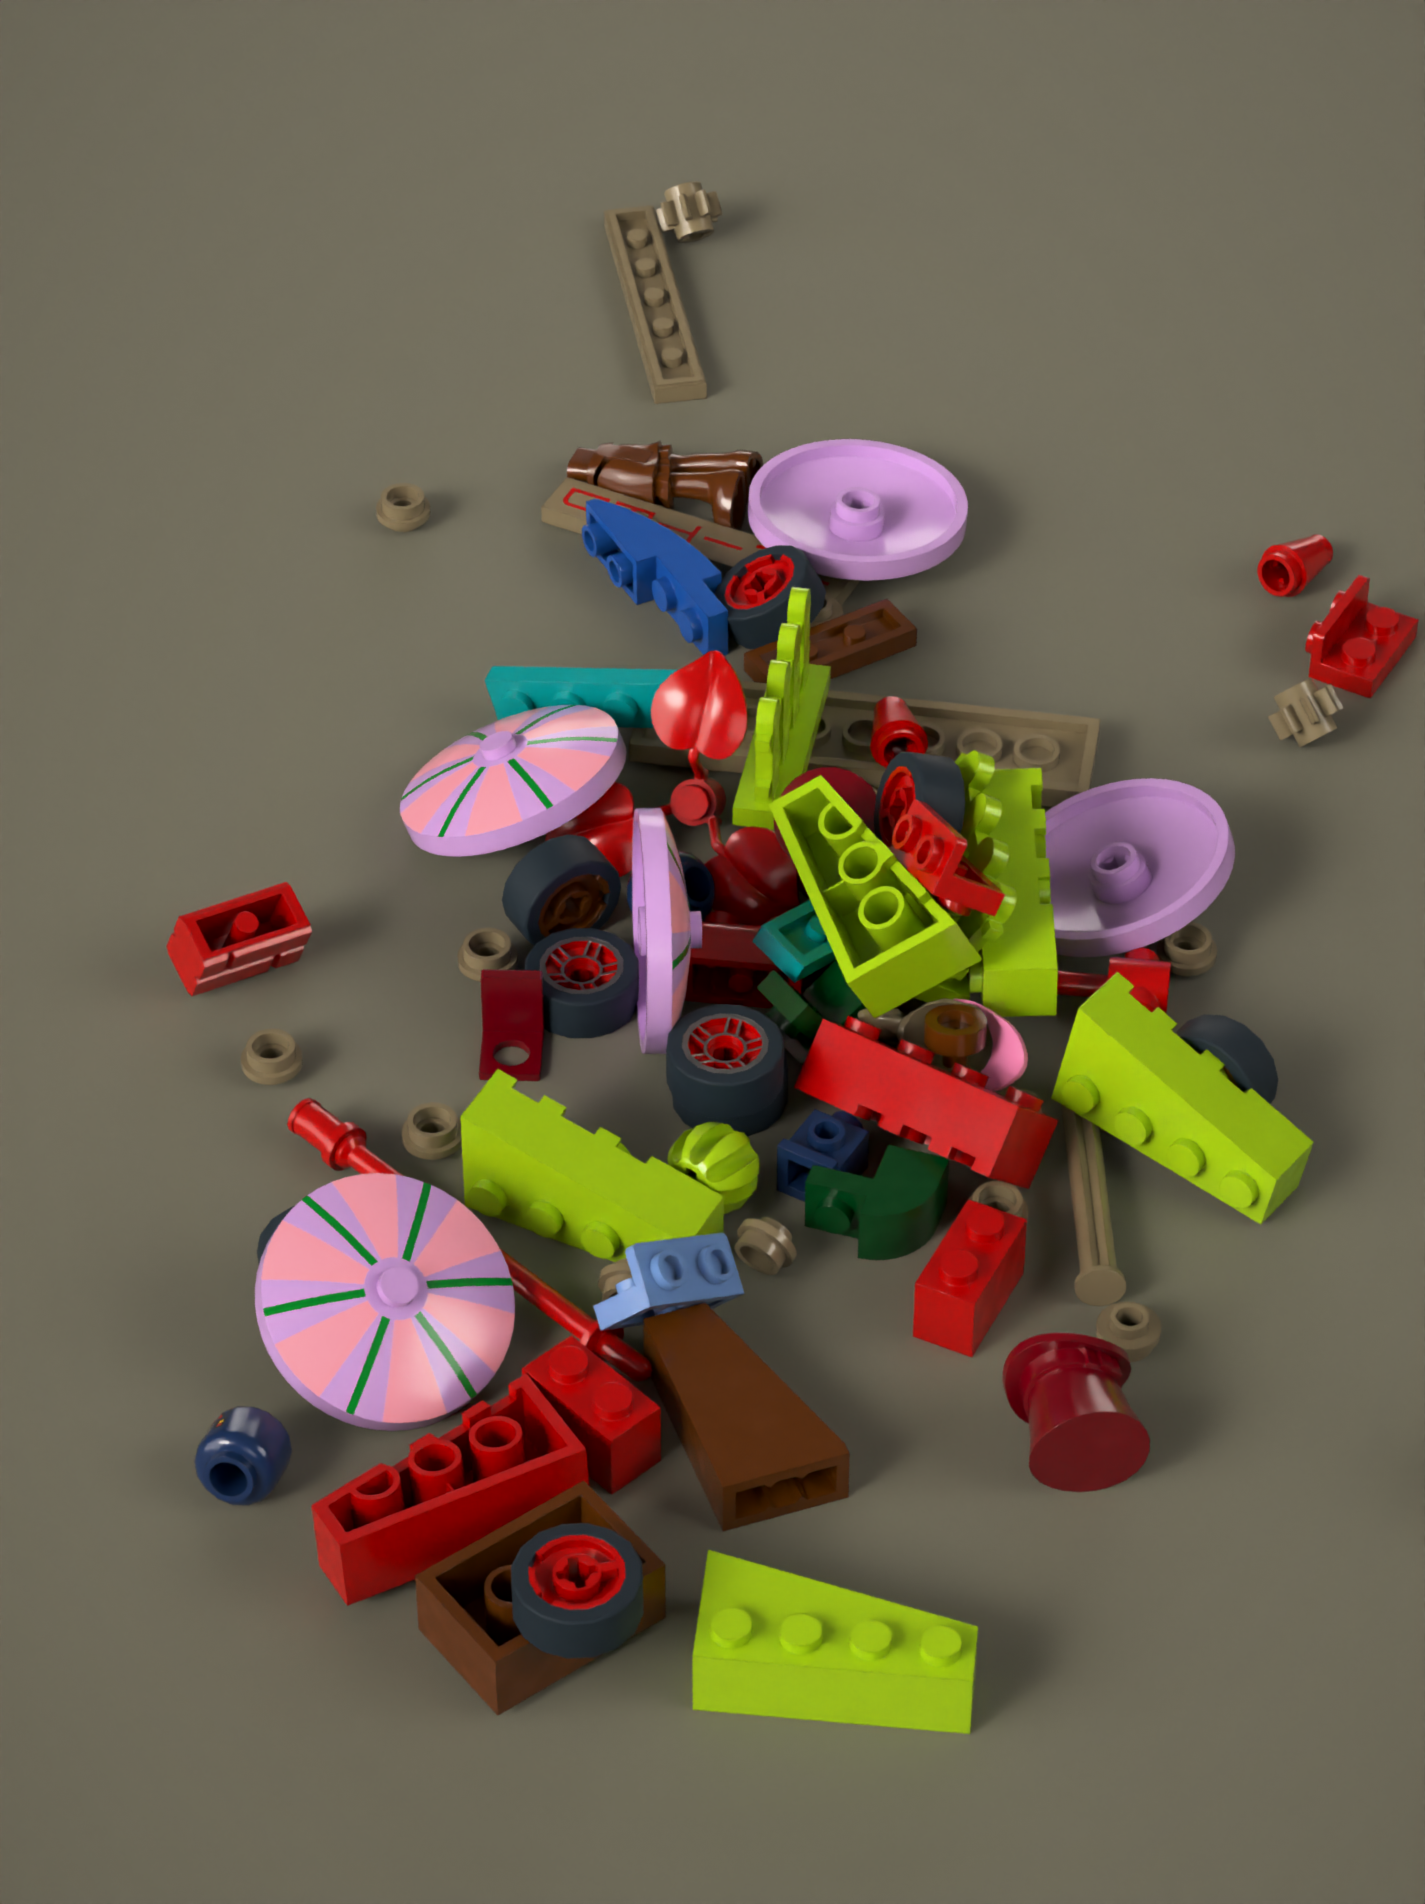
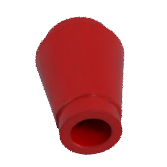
(1293, 564)
(895, 731)

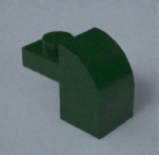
(801, 1014)
(886, 1213)

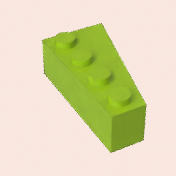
(872, 910)
(1021, 966)
(1176, 1105)
(573, 1184)
(826, 1653)

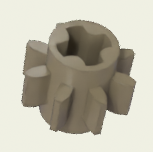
(689, 212)
(1305, 712)

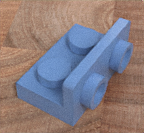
(672, 1277)

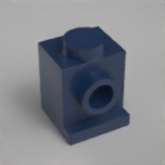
(822, 1141)

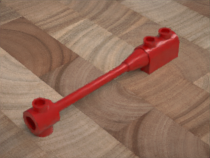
(733, 966)

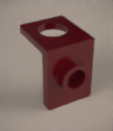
(512, 1018)

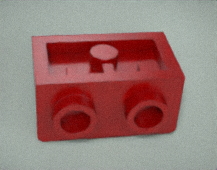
(1358, 641)

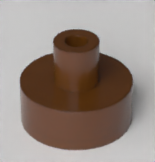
(955, 1032)

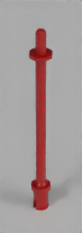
(345, 1147)

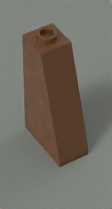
(740, 1422)

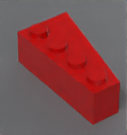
(926, 1103)
(446, 1493)

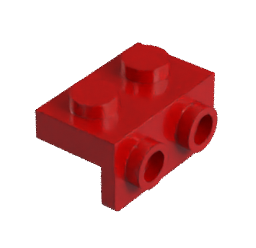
(936, 859)

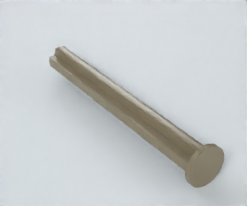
(1099, 1278)

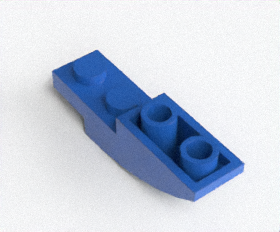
(659, 567)

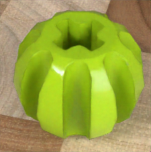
(718, 1160)

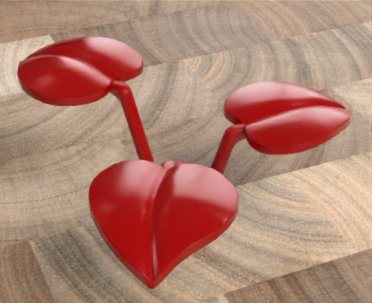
(708, 714)

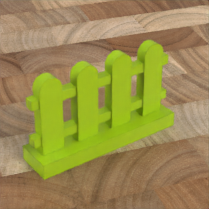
(784, 719)
(988, 856)

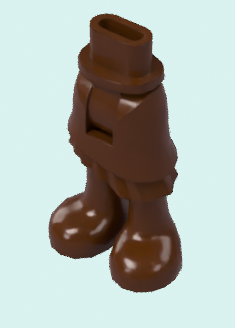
(659, 476)

